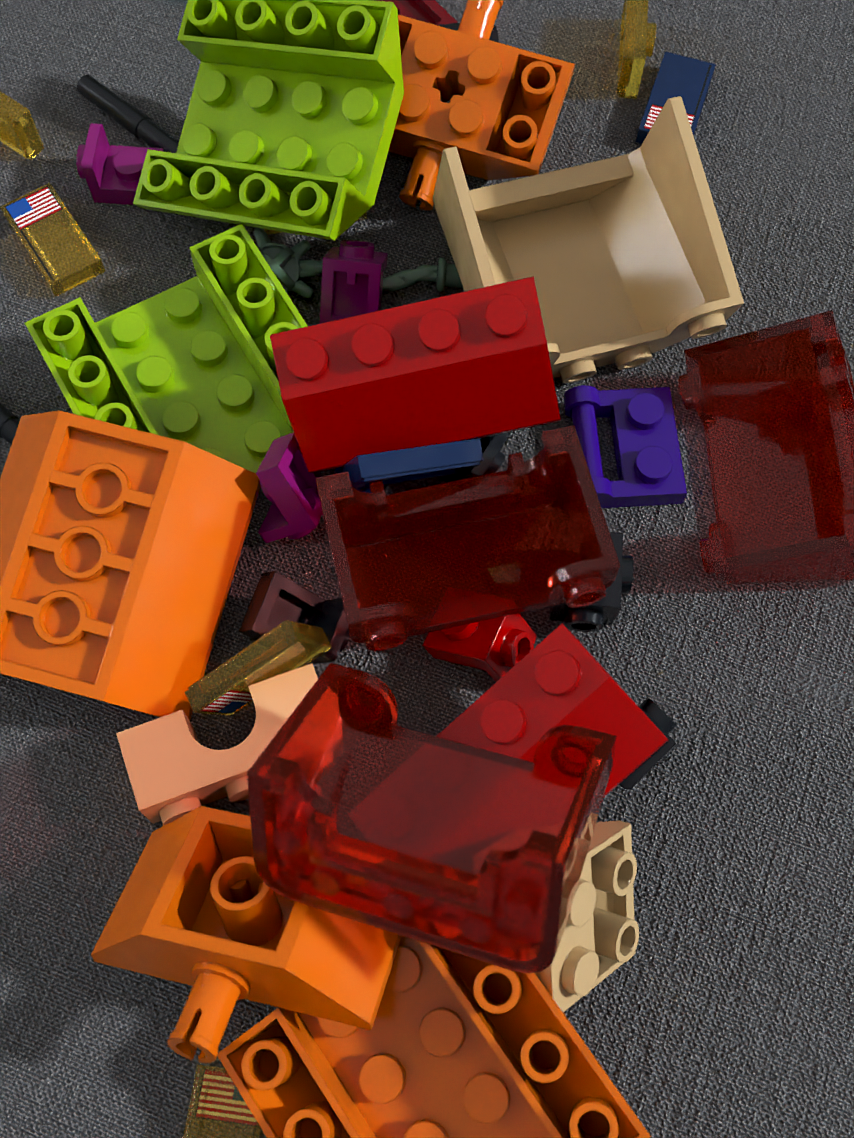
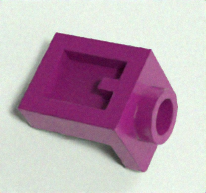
(110, 169)
(351, 280)
(290, 489)

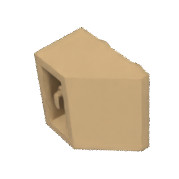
(601, 920)

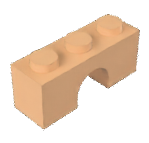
(178, 774)

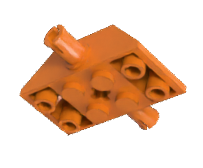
(498, 105)
(212, 923)

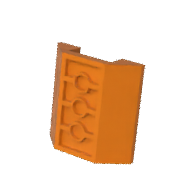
(115, 559)
(447, 1057)

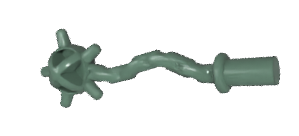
(289, 269)

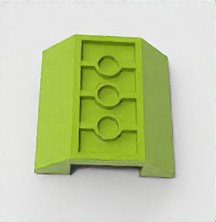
(282, 115)
(186, 359)

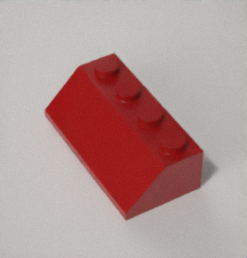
(417, 374)
(554, 688)

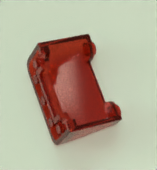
(777, 452)
(468, 545)
(423, 827)

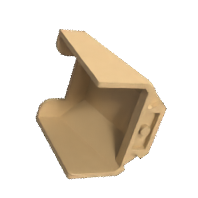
(616, 248)

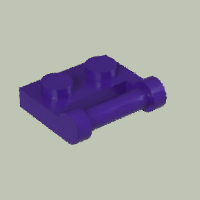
(642, 440)

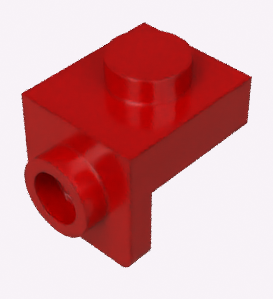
(485, 645)

